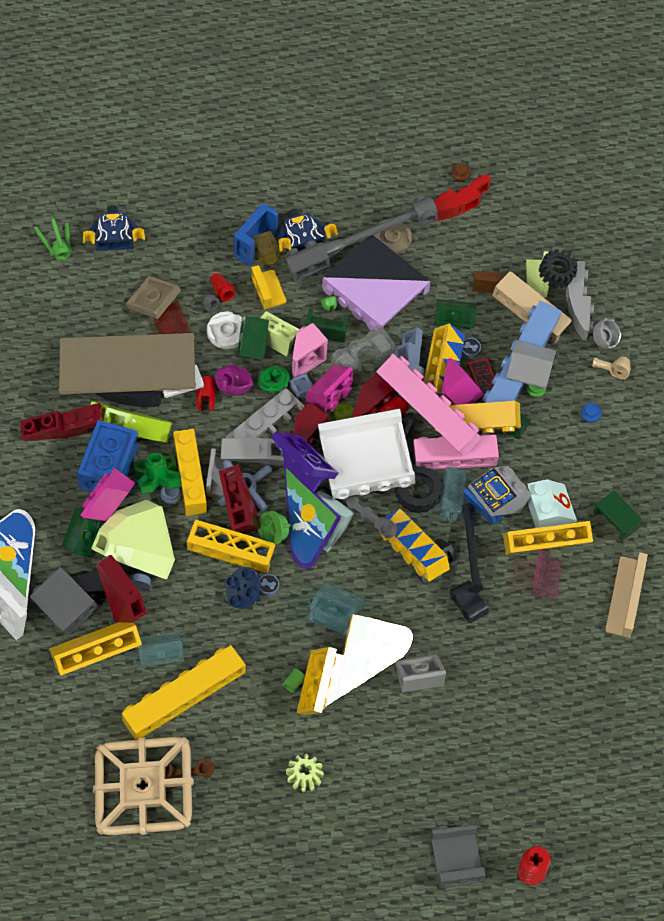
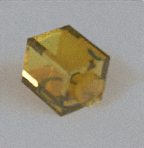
(266, 248)

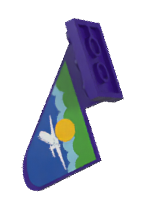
(308, 514)

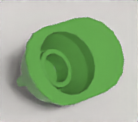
(273, 527)

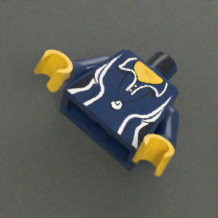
(302, 229)
(113, 231)

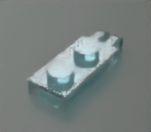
(452, 493)

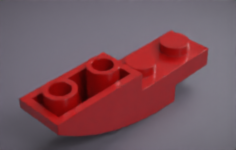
(454, 204)

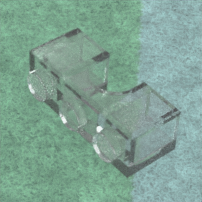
(375, 344)

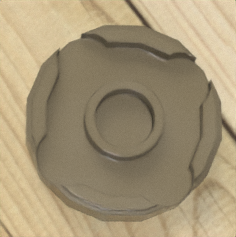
(397, 242)

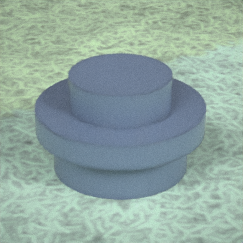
(171, 495)

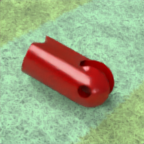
(206, 393)

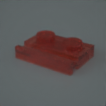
(172, 320)

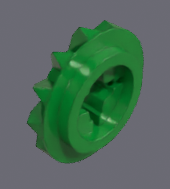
(279, 374)

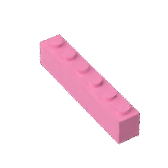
(429, 404)

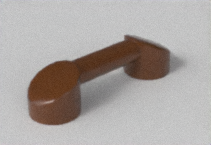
(203, 768)

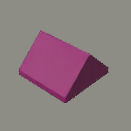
(459, 386)

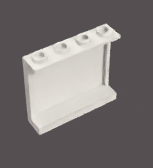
(367, 454)

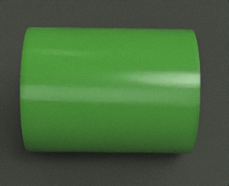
(294, 680)

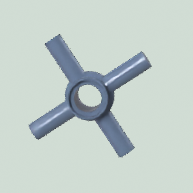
(251, 480)

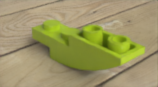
(146, 425)

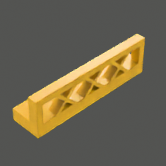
(230, 553)

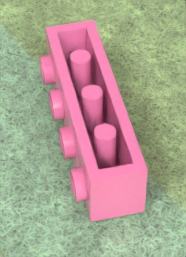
(440, 453)

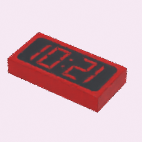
(482, 374)

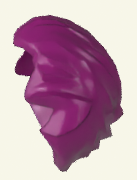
(233, 380)

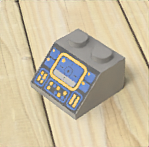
(500, 491)

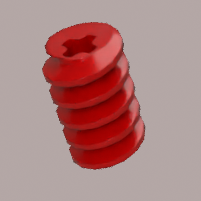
(534, 865)

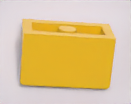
(267, 287)

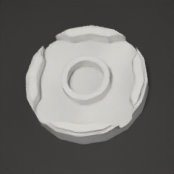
(224, 330)

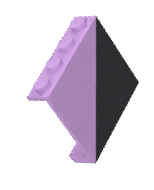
(374, 283)

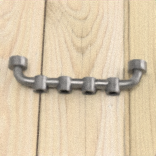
(385, 526)

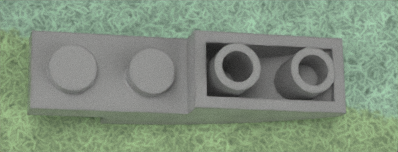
(579, 303)

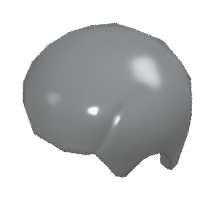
(606, 333)

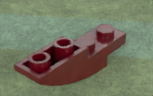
(61, 425)

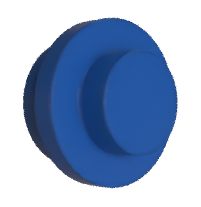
(591, 412)

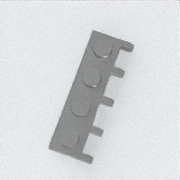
(268, 416)

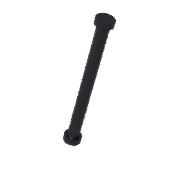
(476, 585)

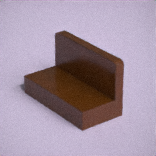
(486, 281)

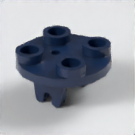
(236, 590)

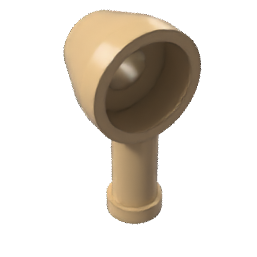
(621, 365)

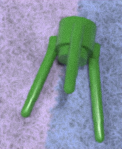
(60, 248)

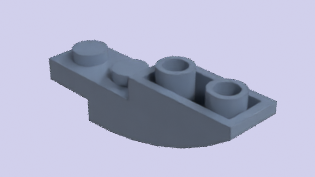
(411, 349)

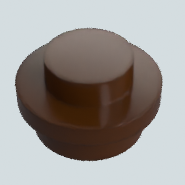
(461, 172)

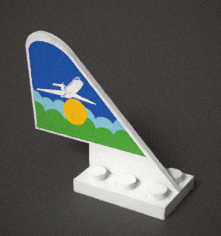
(16, 554)

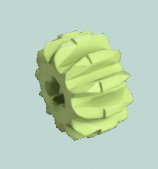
(301, 779)

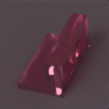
(546, 577)

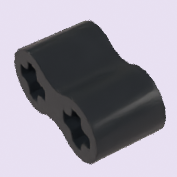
(469, 602)

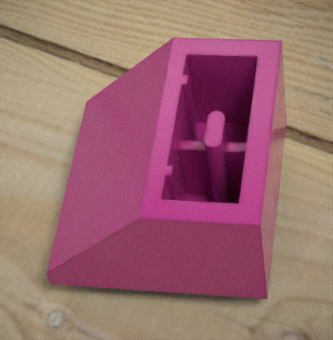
(331, 388)
(107, 496)

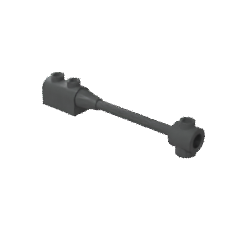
(316, 255)

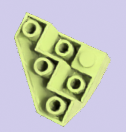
(138, 538)

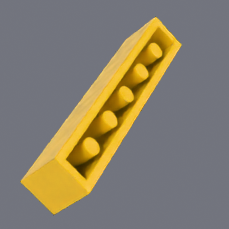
(183, 692)

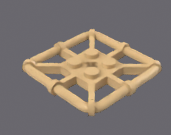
(151, 796)

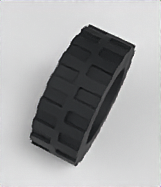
(421, 504)

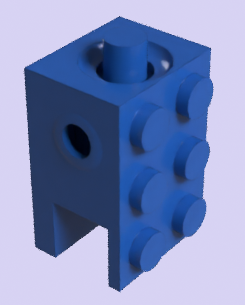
(108, 449)

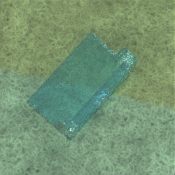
(160, 649)

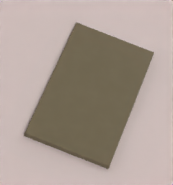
(127, 363)

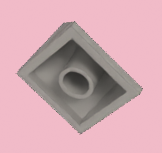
(531, 364)
(420, 673)

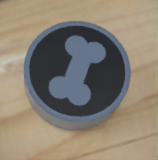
(471, 348)
(269, 585)

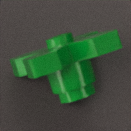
(157, 471)

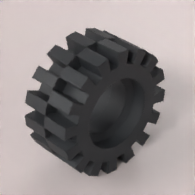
(559, 259)

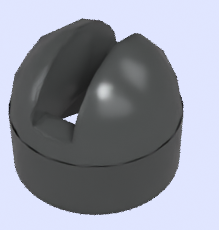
(210, 302)

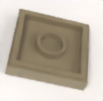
(153, 297)

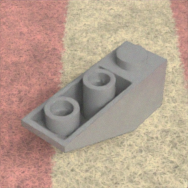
(251, 450)

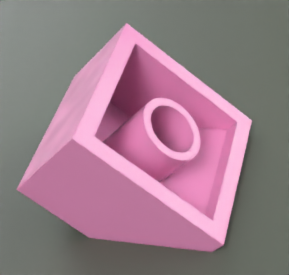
(309, 350)

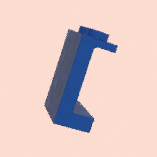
(262, 220)

